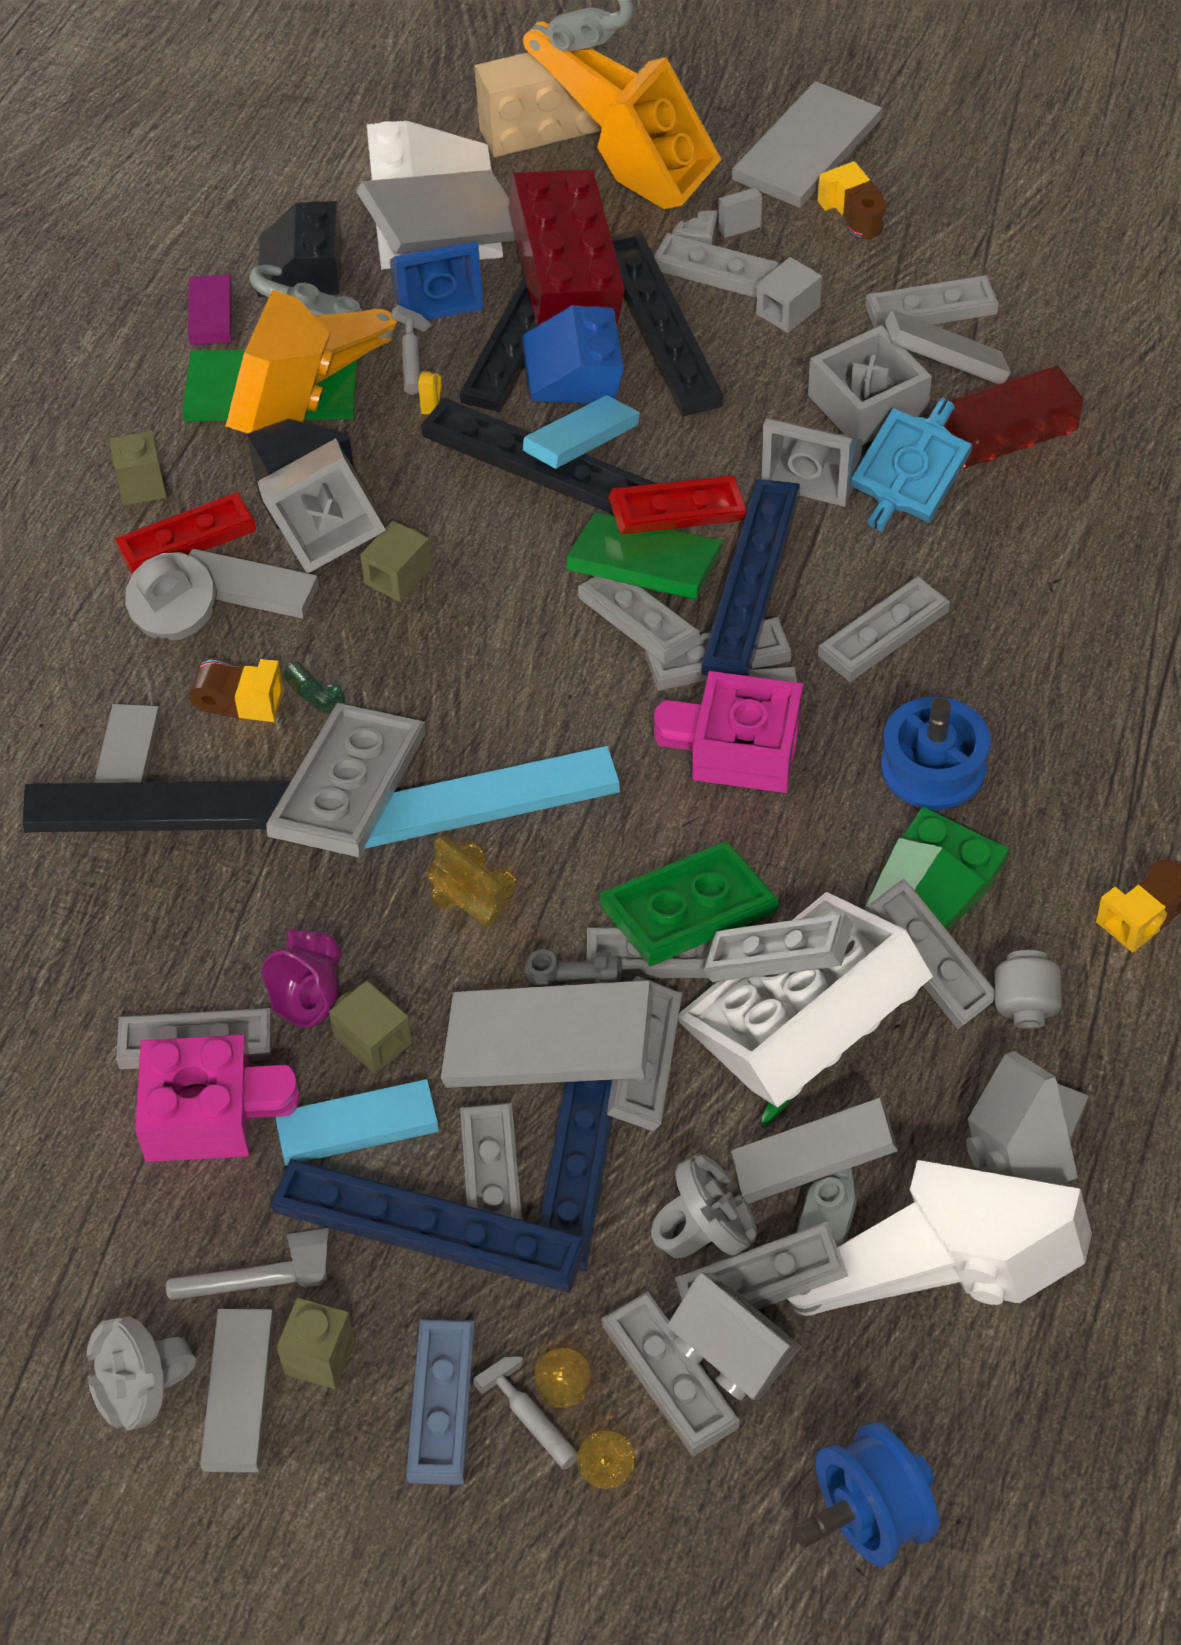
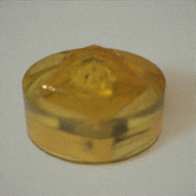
(562, 1377)
(606, 1459)

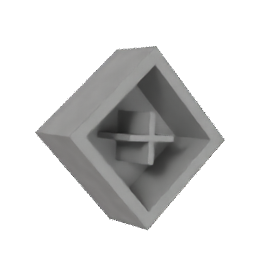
(865, 381)
(321, 506)

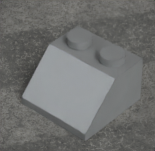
(810, 457)
(1021, 1125)
(731, 1336)

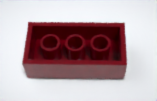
(564, 242)

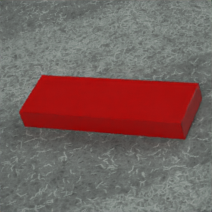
(677, 504)
(193, 529)

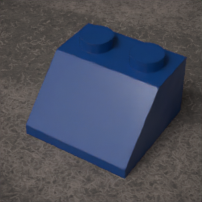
(439, 280)
(574, 356)

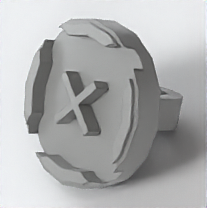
(170, 596)
(708, 1211)
(133, 1371)

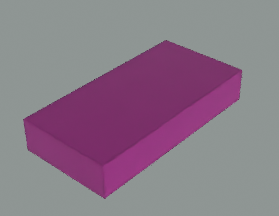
(210, 309)

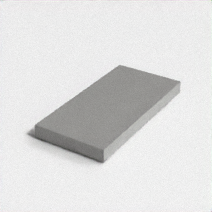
(806, 142)
(439, 210)
(346, 780)
(548, 1034)

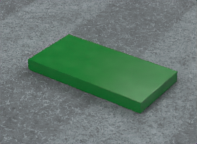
(214, 376)

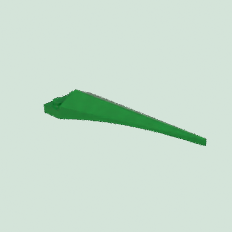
(945, 867)

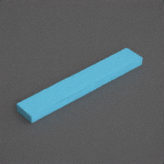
(496, 795)

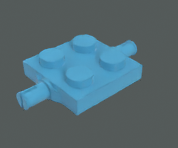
(911, 465)

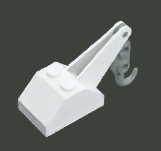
(965, 1227)

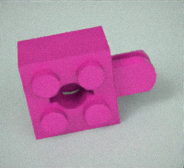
(733, 711)
(211, 1119)

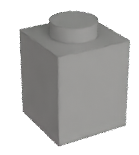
(789, 294)

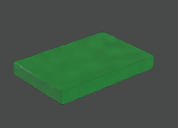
(652, 560)
(688, 902)

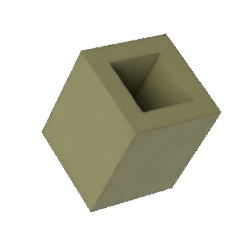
(137, 468)
(396, 561)
(370, 1026)
(316, 1343)

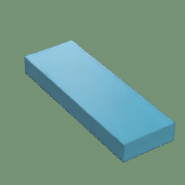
(580, 431)
(357, 1122)

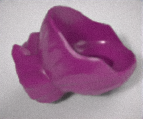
(303, 977)

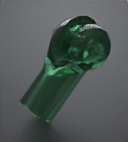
(311, 690)

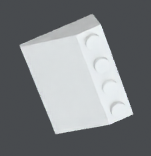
(417, 150)
(795, 1024)

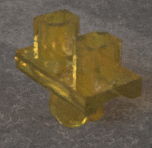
(465, 882)

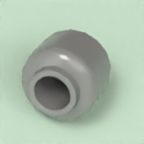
(1028, 988)

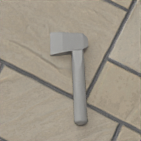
(307, 1268)

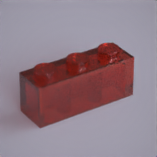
(1016, 414)

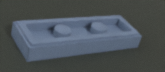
(441, 1402)

